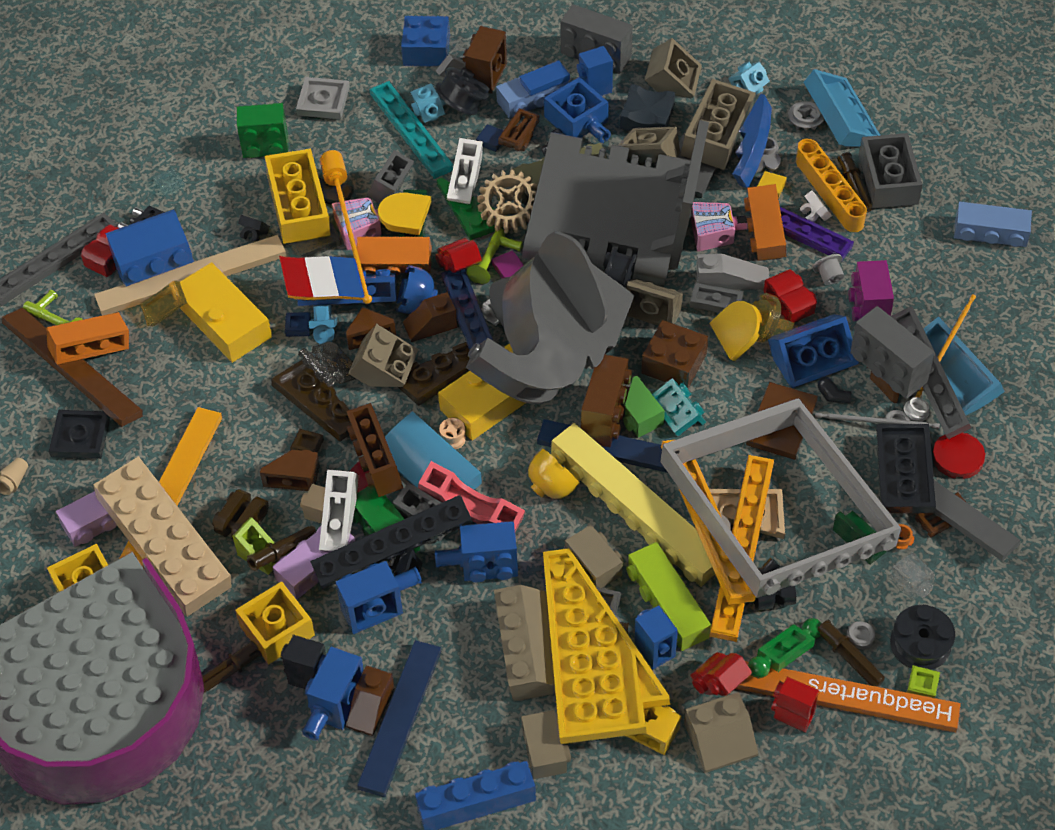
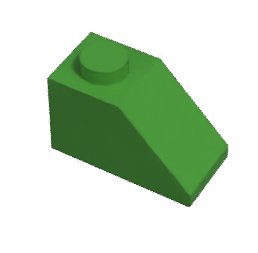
(642, 410)

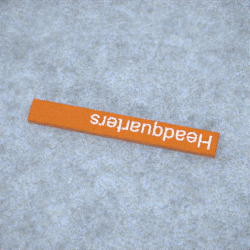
(865, 699)

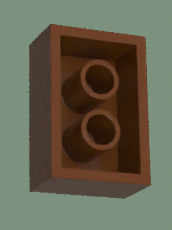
(605, 400)

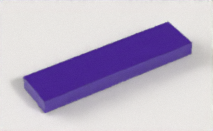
(814, 235)

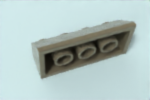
(526, 641)

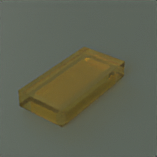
(163, 303)

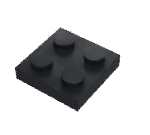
(79, 434)

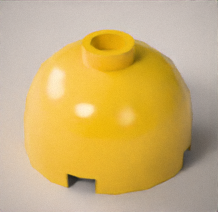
(550, 477)

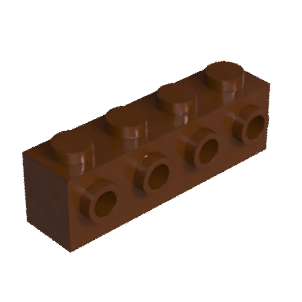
(375, 450)

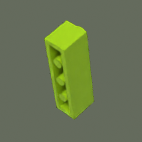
(664, 587)

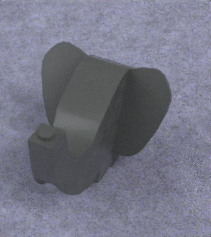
(557, 319)

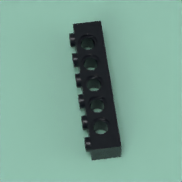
(392, 541)

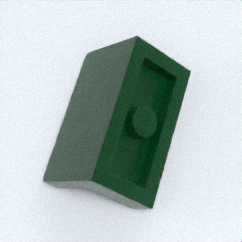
(852, 528)

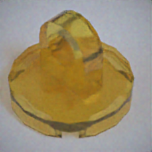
(770, 312)

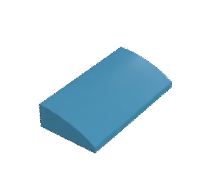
(840, 108)
(963, 365)
(417, 444)

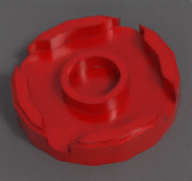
(959, 455)

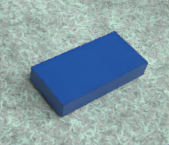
(544, 78)

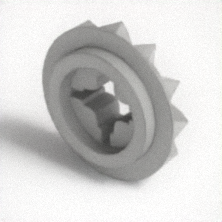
(803, 109)

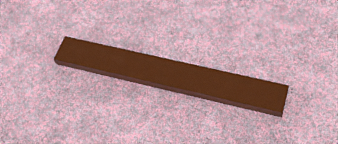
(77, 372)

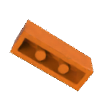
(765, 222)
(394, 253)
(87, 338)

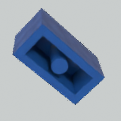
(597, 70)
(655, 637)

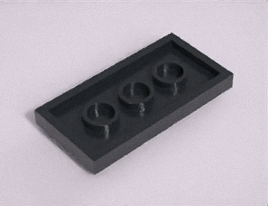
(905, 468)

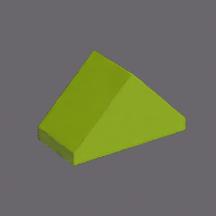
(251, 539)

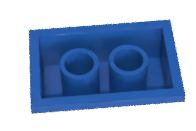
(149, 248)
(813, 350)

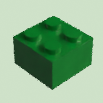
(262, 130)

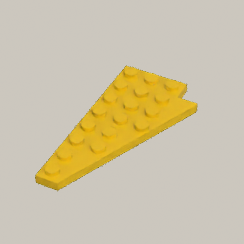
(596, 666)

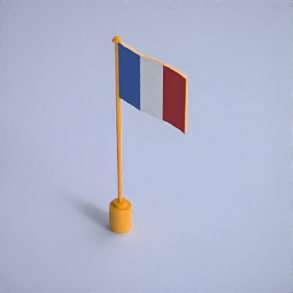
(327, 276)

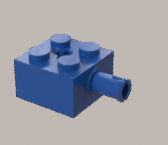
(578, 110)
(484, 552)
(373, 595)
(332, 691)

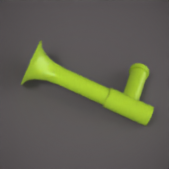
(479, 272)
(39, 311)

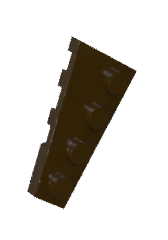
(436, 374)
(314, 399)

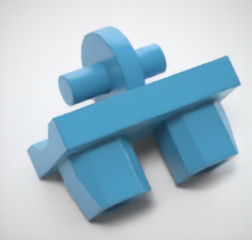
(323, 324)

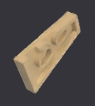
(773, 515)

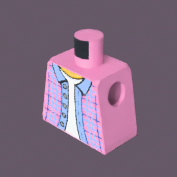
(362, 218)
(714, 225)

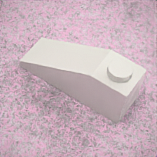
(465, 171)
(338, 509)

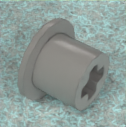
(829, 269)

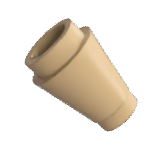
(12, 475)

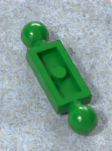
(785, 648)

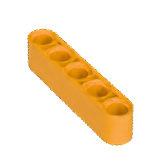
(831, 185)

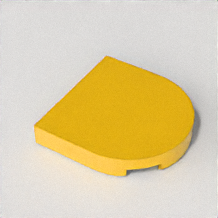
(404, 212)
(737, 328)

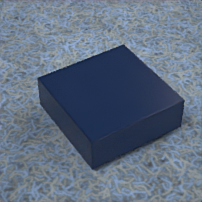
(489, 137)
(297, 324)

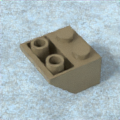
(383, 359)

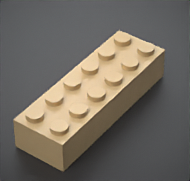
(162, 535)

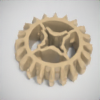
(496, 188)

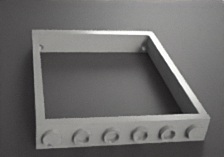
(752, 427)

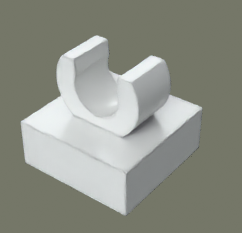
(816, 207)

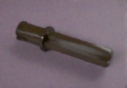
(852, 176)
(273, 552)
(850, 654)
(230, 665)

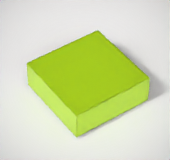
(923, 682)

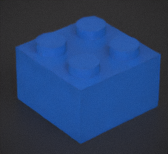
(425, 40)

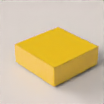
(770, 178)

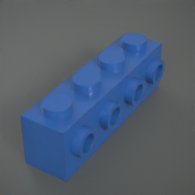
(380, 287)
(475, 796)

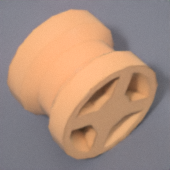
(456, 428)

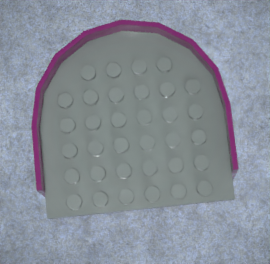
(98, 687)

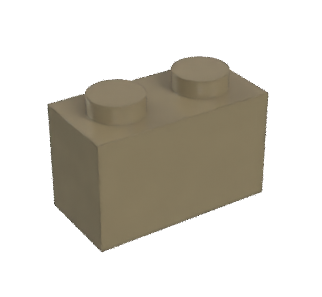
(596, 556)
(543, 745)

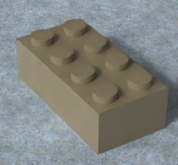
(726, 111)

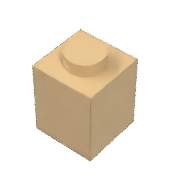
(313, 503)

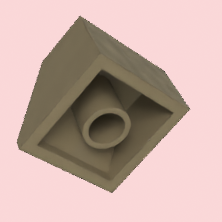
(673, 70)
(651, 143)
(654, 302)
(721, 732)

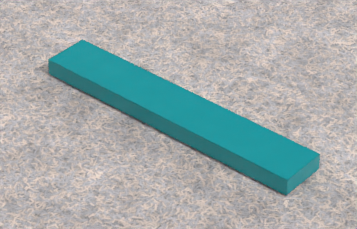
(411, 130)

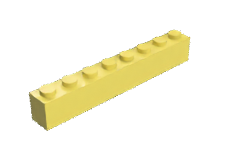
(633, 502)

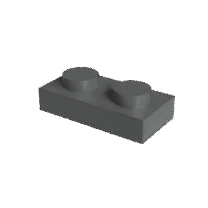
(713, 298)

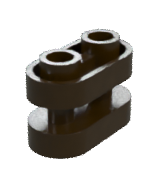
(238, 511)

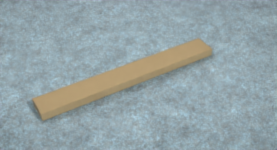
(227, 262)

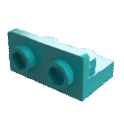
(679, 409)

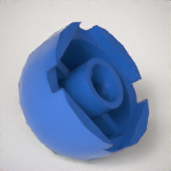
(415, 289)

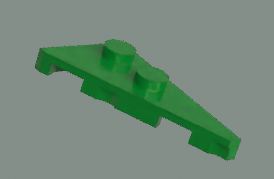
(467, 214)

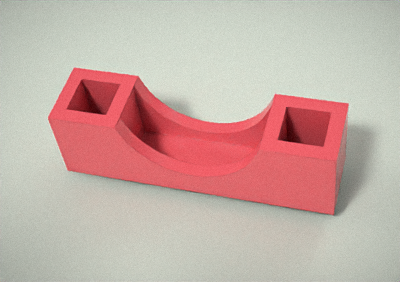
(444, 485)

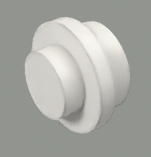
(917, 409)

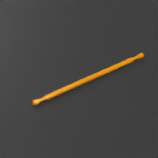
(951, 335)

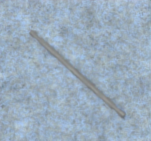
(872, 420)

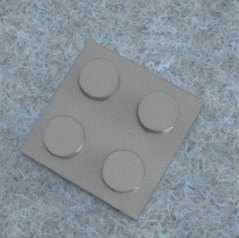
(322, 98)

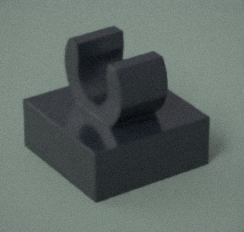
(254, 226)
(405, 562)

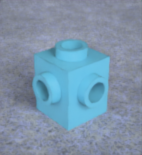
(750, 77)
(427, 103)

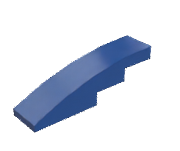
(755, 136)

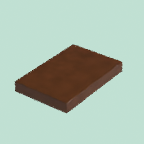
(787, 440)

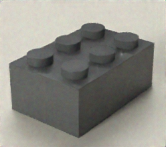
(587, 30)
(890, 170)
(891, 352)

